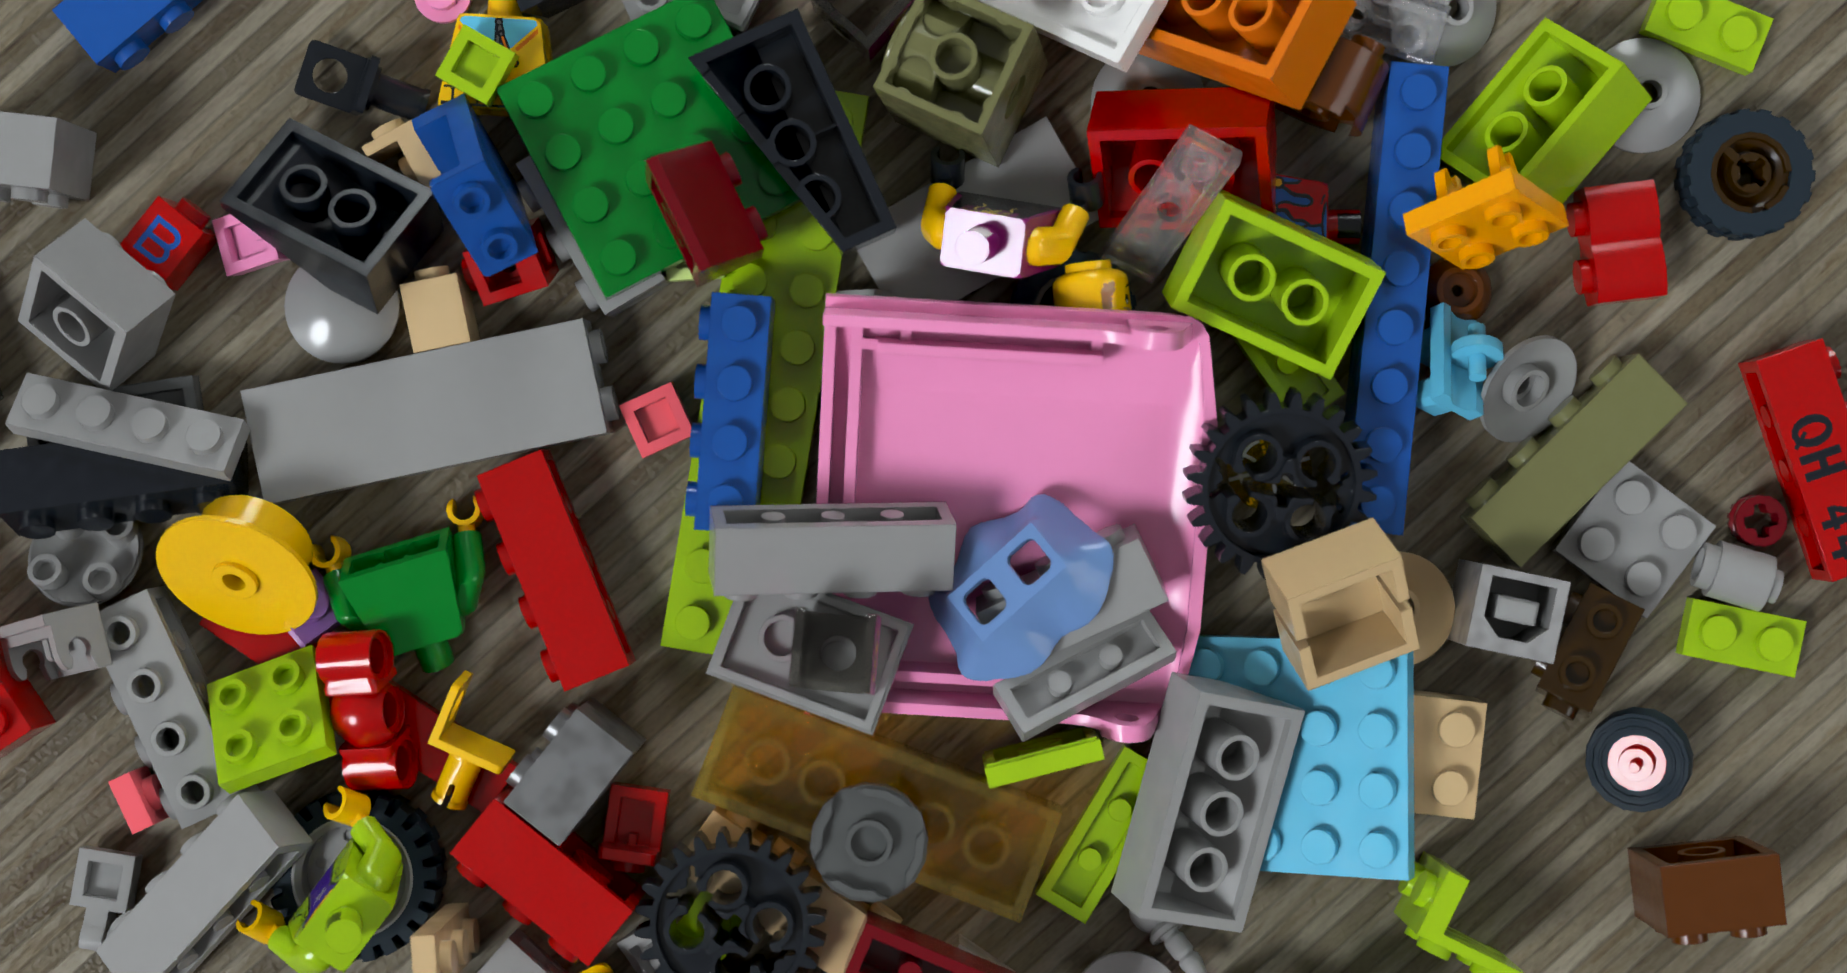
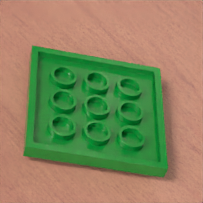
(611, 108)

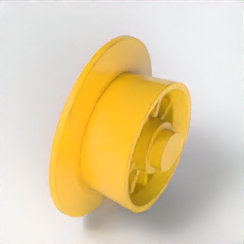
(241, 565)

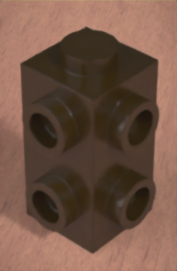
(1588, 651)

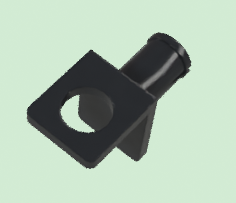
(363, 87)

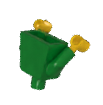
(410, 588)

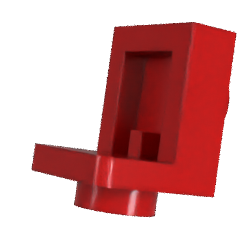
(634, 826)

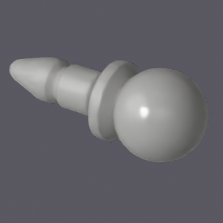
(1174, 942)

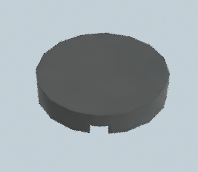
(869, 842)

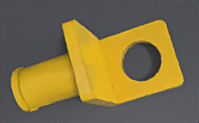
(466, 750)

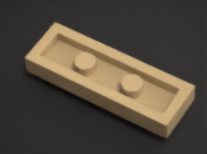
(445, 941)

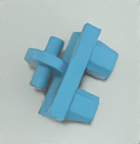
(1458, 364)

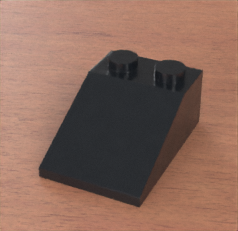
(336, 213)

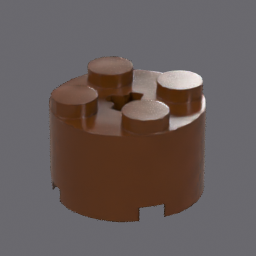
(1345, 86)

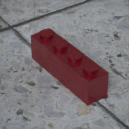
(895, 948)

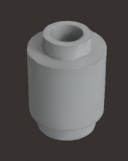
(1737, 575)

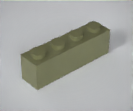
(1572, 459)

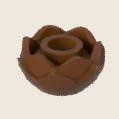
(1474, 285)

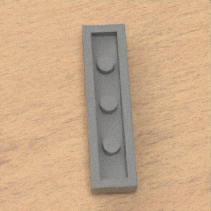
(128, 426)

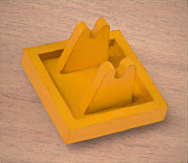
(1485, 217)

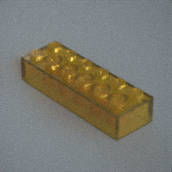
(788, 762)

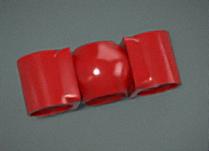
(367, 710)

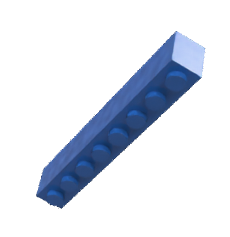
(1390, 335)

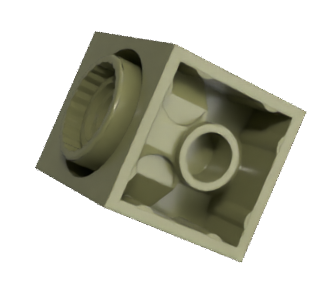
(961, 74)

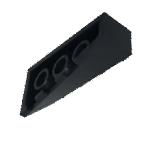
(793, 115)

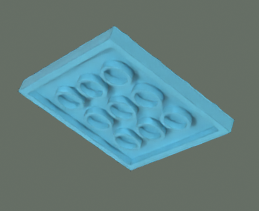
(1352, 764)

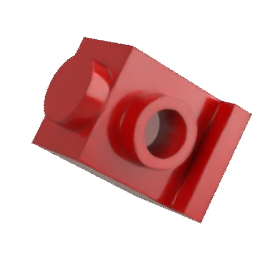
(525, 277)

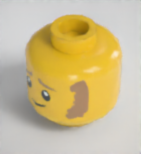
(1092, 286)

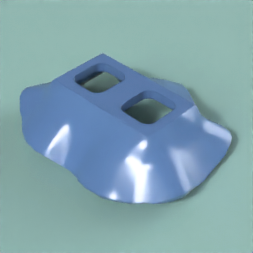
(1035, 613)

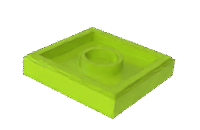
(1042, 756)

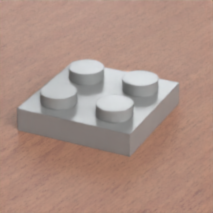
(1633, 538)

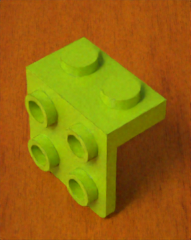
(1427, 909)

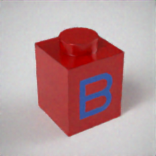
(170, 239)

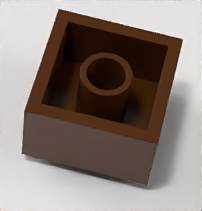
(1707, 888)

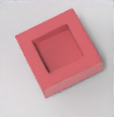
(657, 419)
(139, 798)

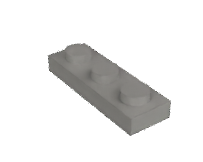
(1084, 674)

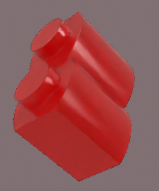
(1618, 243)

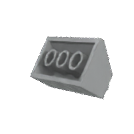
(1206, 803)

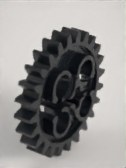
(1290, 433)
(765, 884)

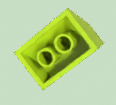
(1550, 107)

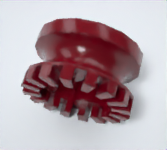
(1745, 508)

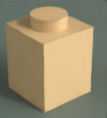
(438, 309)

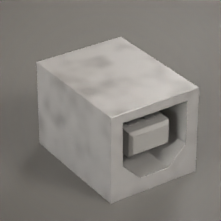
(1508, 611)

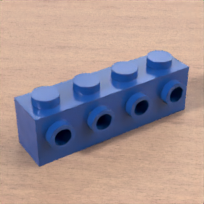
(734, 404)

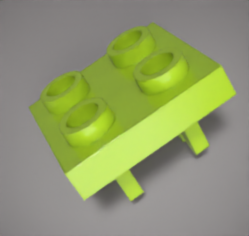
(270, 720)

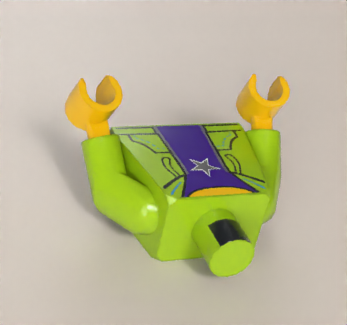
(345, 902)

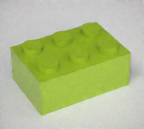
(1273, 283)

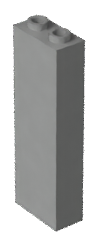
(430, 411)

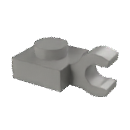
(105, 885)

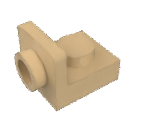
(398, 137)

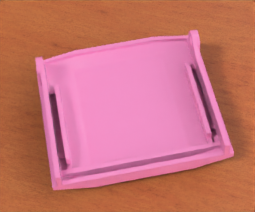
(1010, 406)

